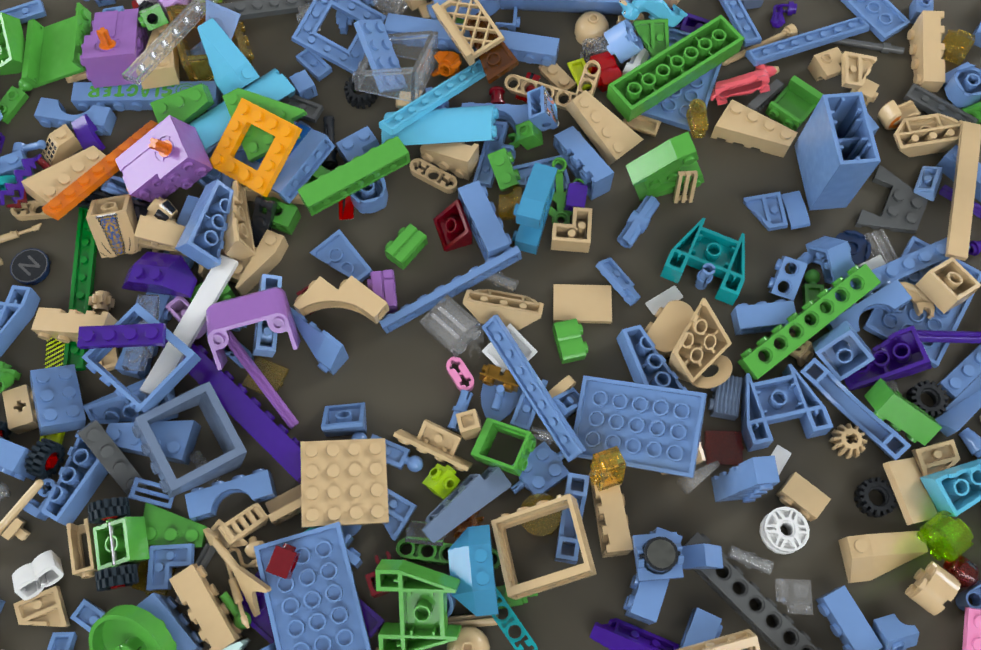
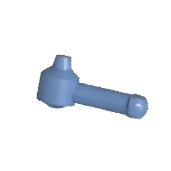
(40, 144)

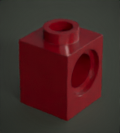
(283, 561)

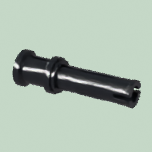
(329, 130)

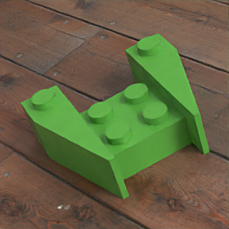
(657, 170)
(420, 606)

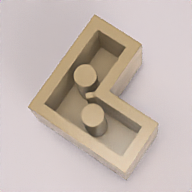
(573, 236)

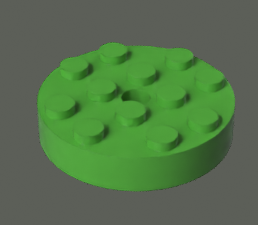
(130, 629)

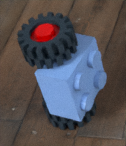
(24, 463)

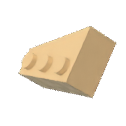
(454, 157)

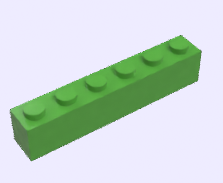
(354, 175)

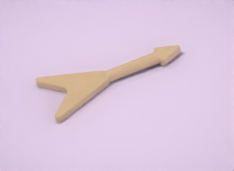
(247, 581)

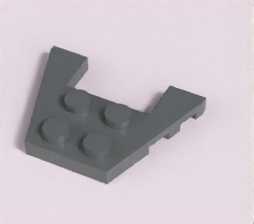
(902, 207)

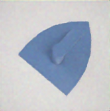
(498, 403)

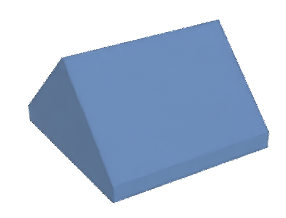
(344, 419)

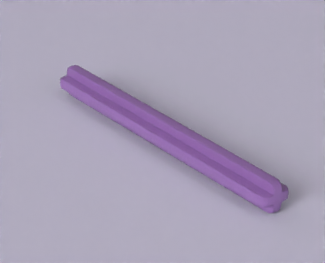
(261, 381)

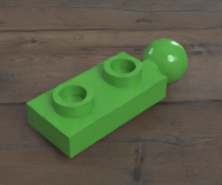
(14, 100)
(812, 289)

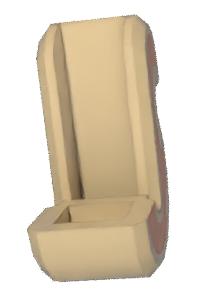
(892, 114)

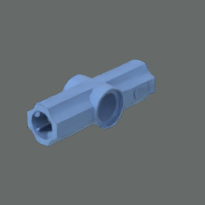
(638, 221)

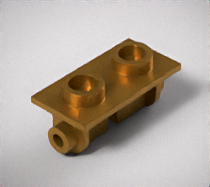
(492, 377)

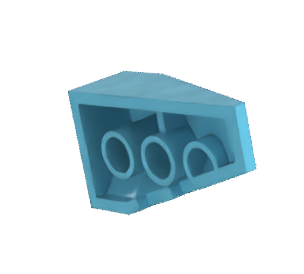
(227, 62)

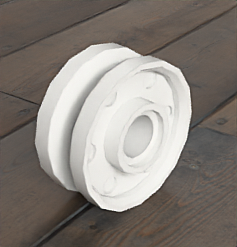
(795, 524)

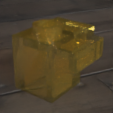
(957, 45)
(508, 202)

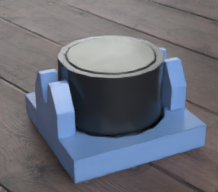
(659, 555)

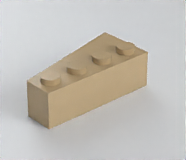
(602, 127)
(753, 130)
(65, 326)

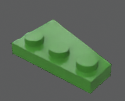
(169, 528)

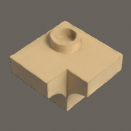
(826, 64)

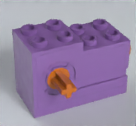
(112, 46)
(164, 160)

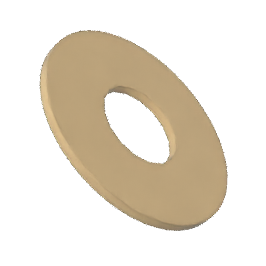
(725, 370)

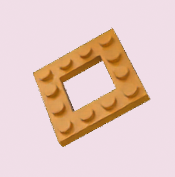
(275, 158)

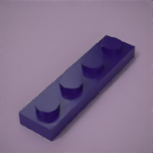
(121, 336)

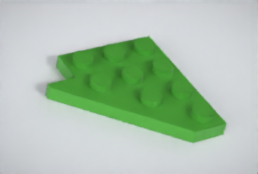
(256, 140)

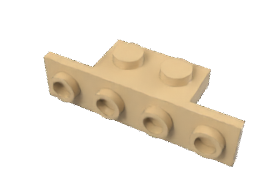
(436, 441)

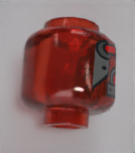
(963, 570)

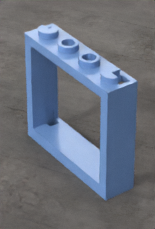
(134, 316)

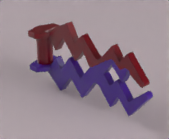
(27, 163)

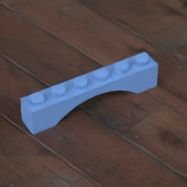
(840, 397)

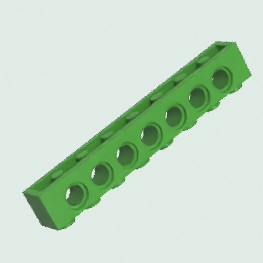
(864, 281)

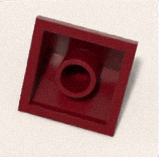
(453, 227)

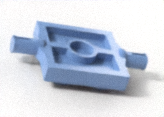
(542, 471)

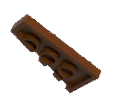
(496, 60)

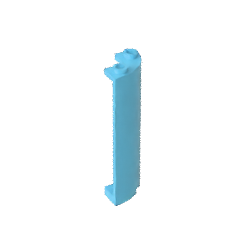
(214, 122)
(449, 126)

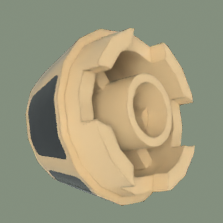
(162, 209)

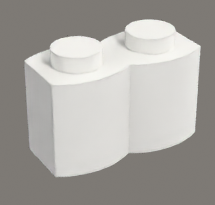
(34, 576)

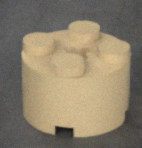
(933, 588)

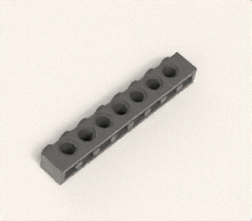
(740, 604)

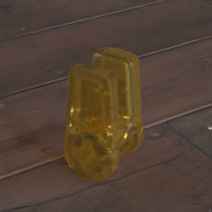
(697, 118)

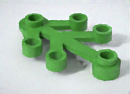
(560, 196)

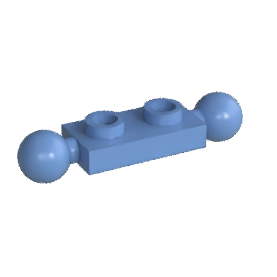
(396, 454)

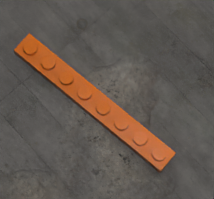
(92, 178)

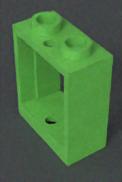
(486, 439)

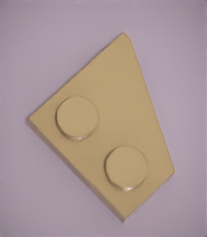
(936, 457)

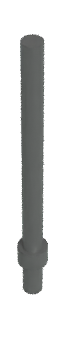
(883, 48)

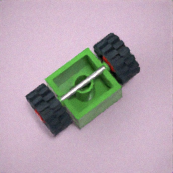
(118, 543)

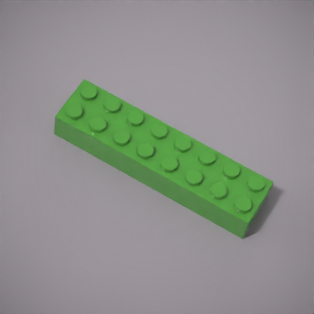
(674, 68)

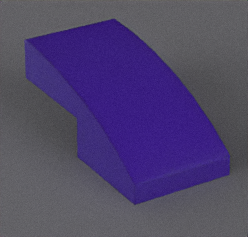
(85, 133)

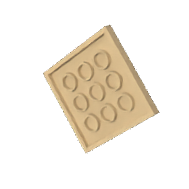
(344, 482)

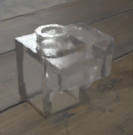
(795, 595)

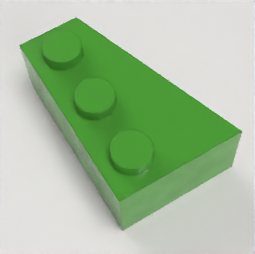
(184, 105)
(902, 413)

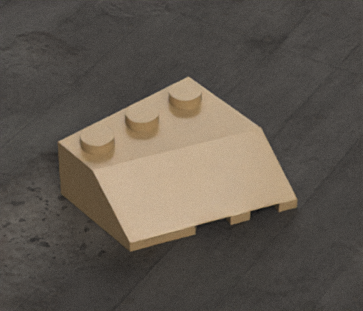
(699, 344)

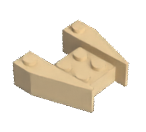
(249, 270)

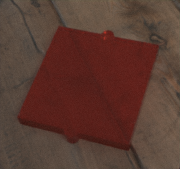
(723, 447)

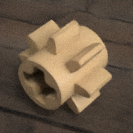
(101, 301)

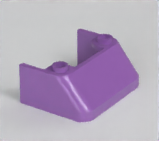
(246, 310)

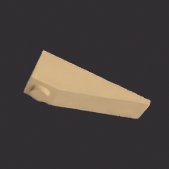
(238, 236)
(876, 554)

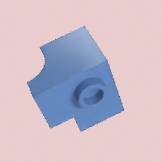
(895, 634)

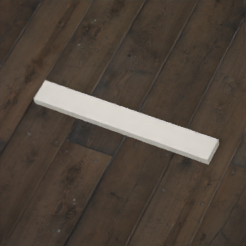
(191, 322)

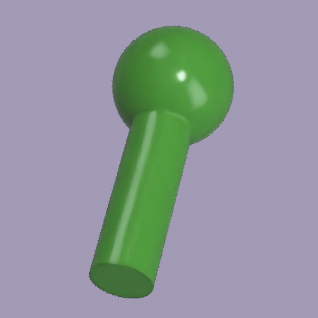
(233, 608)

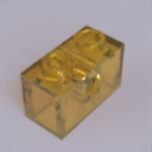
(607, 468)

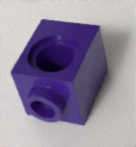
(575, 196)

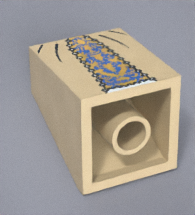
(113, 225)

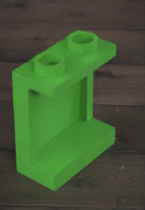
(794, 104)

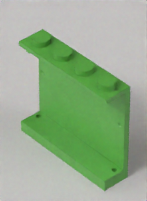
(55, 49)

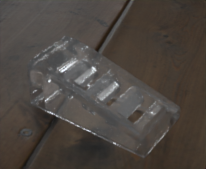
(689, 484)

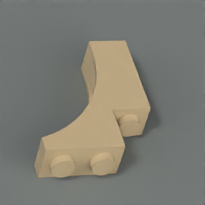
(350, 296)

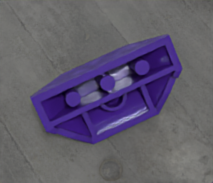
(161, 275)

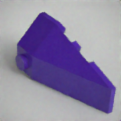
(894, 359)

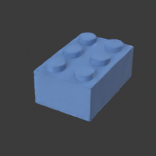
(57, 399)

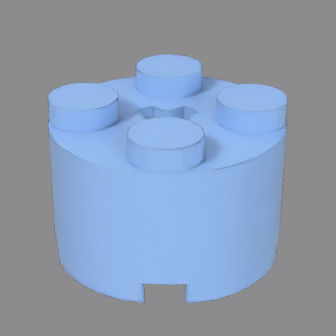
(623, 41)

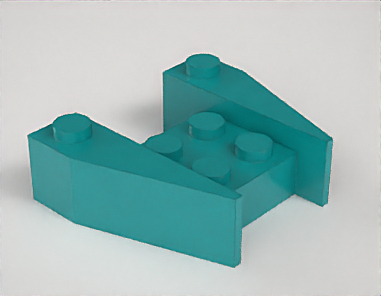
(704, 247)

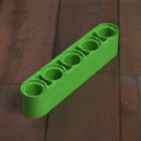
(436, 558)

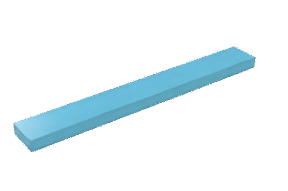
(432, 99)

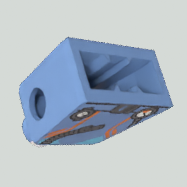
(542, 109)

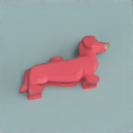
(744, 84)

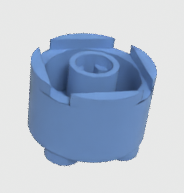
(964, 86)
(371, 198)

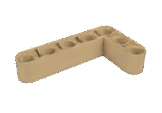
(557, 93)

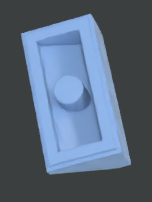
(928, 182)

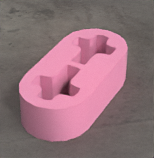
(463, 372)

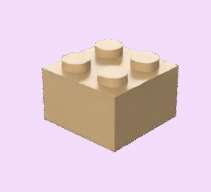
(948, 285)

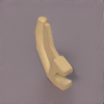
(919, 300)

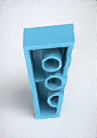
(955, 487)

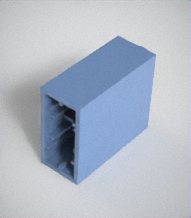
(836, 151)

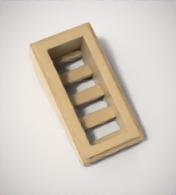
(254, 514)

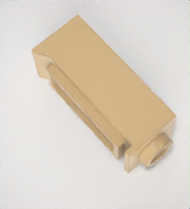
(76, 549)

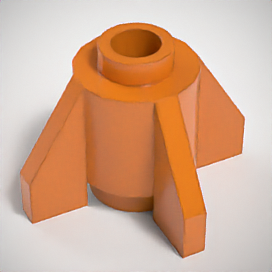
(448, 62)

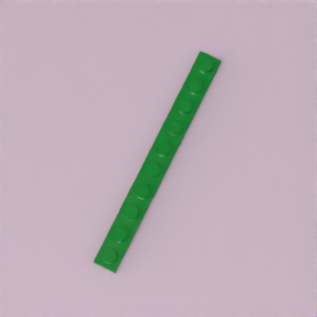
(81, 284)

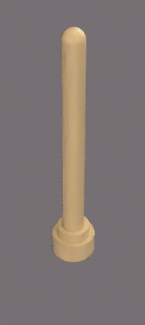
(788, 31)
(17, 508)

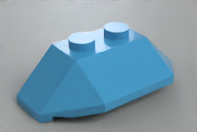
(473, 564)

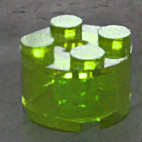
(946, 536)

